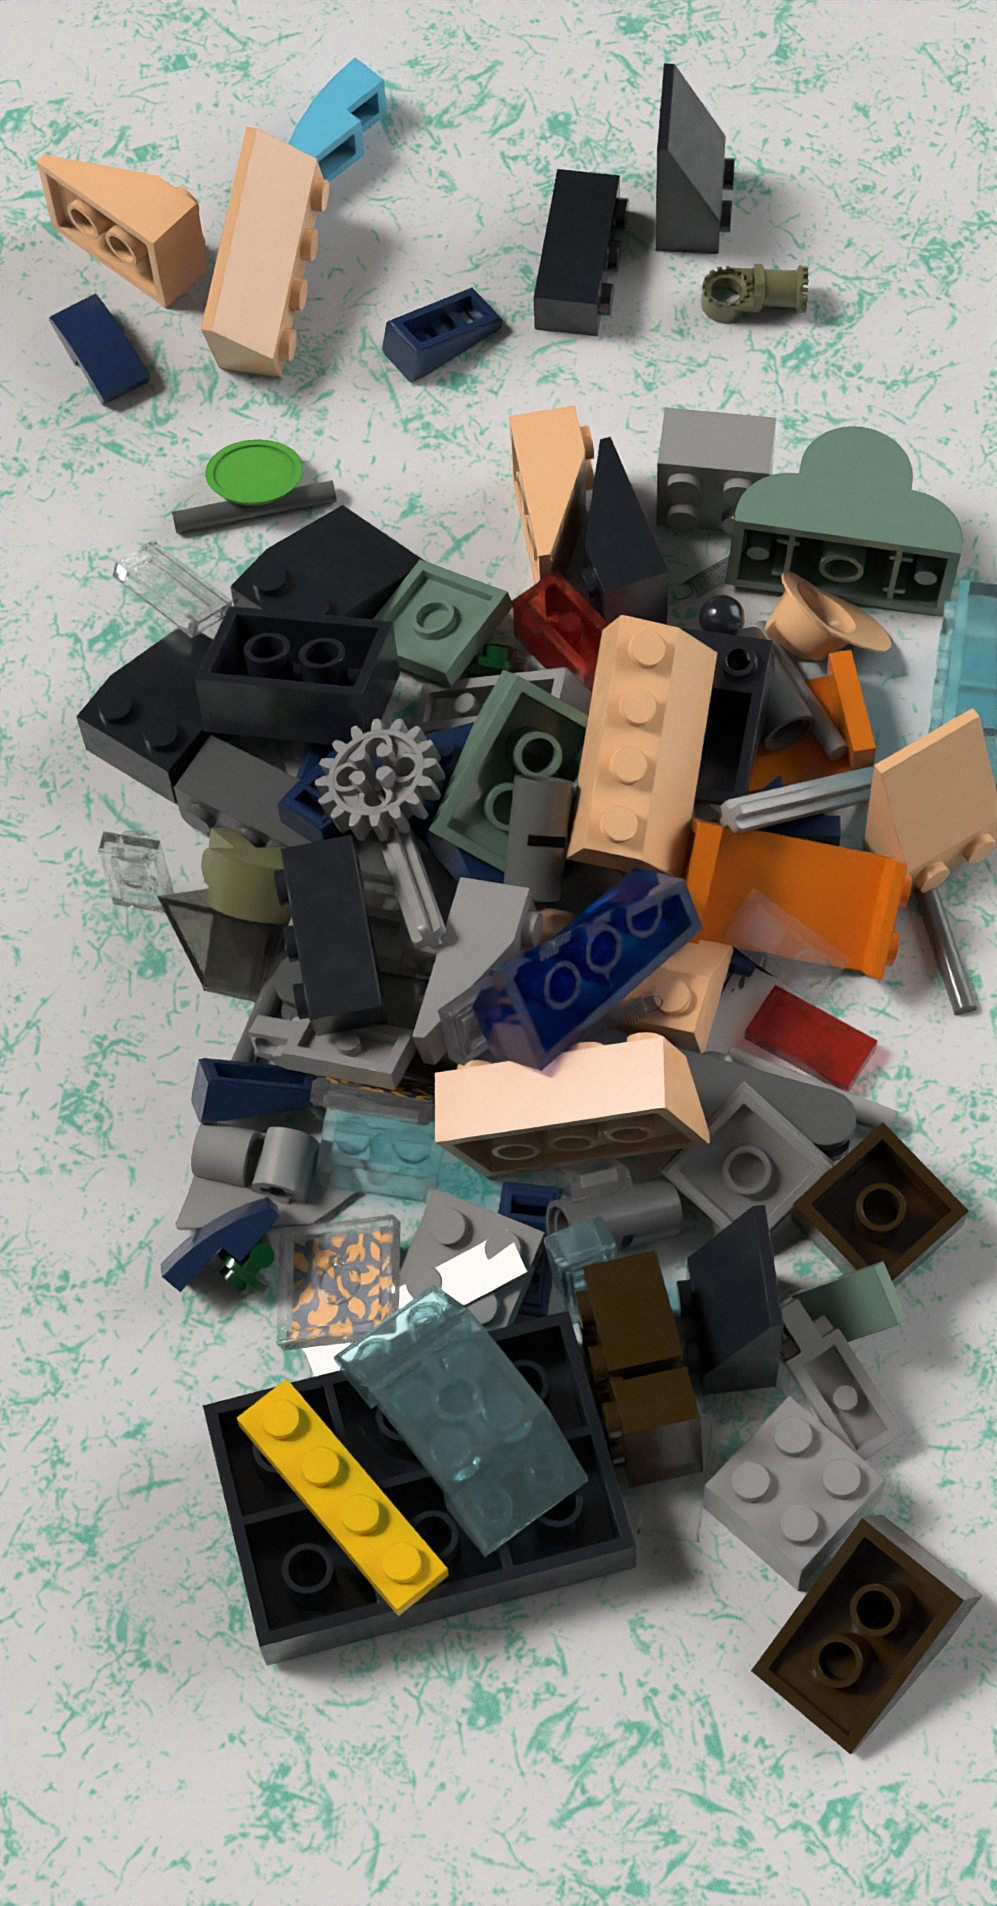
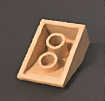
(128, 223)
(551, 483)
(935, 803)

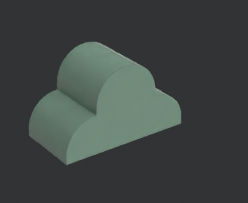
(848, 527)

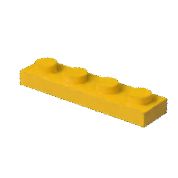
(343, 1497)

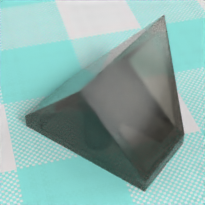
(225, 951)

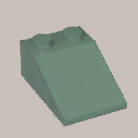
(514, 734)

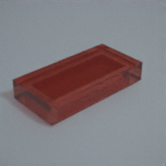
(810, 1039)

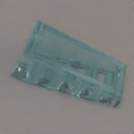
(571, 1251)

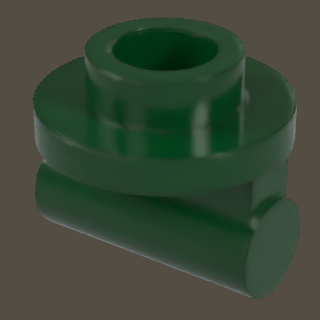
(494, 660)
(246, 1273)

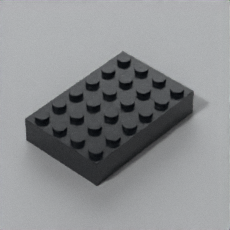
(312, 1594)

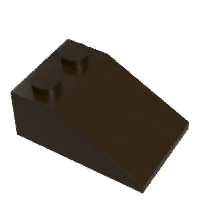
(865, 1631)

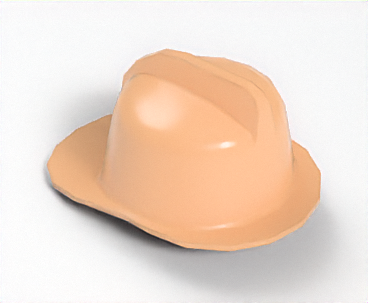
(818, 623)

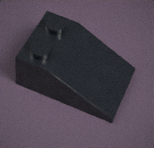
(690, 171)
(621, 556)
(327, 568)
(150, 714)
(733, 1308)

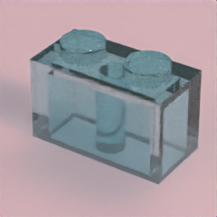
(378, 1156)

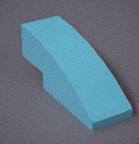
(339, 116)

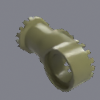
(756, 290)

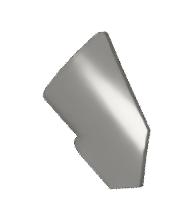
(244, 1165)

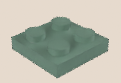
(442, 620)

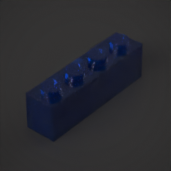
(564, 986)

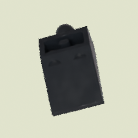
(736, 702)

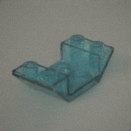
(464, 1416)

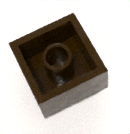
(879, 1209)

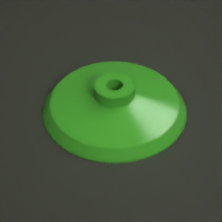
(254, 472)

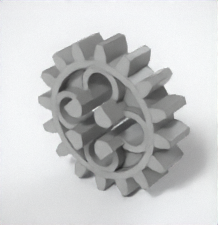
(359, 804)

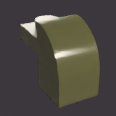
(242, 878)

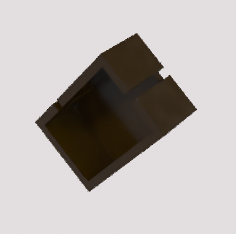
(635, 1377)

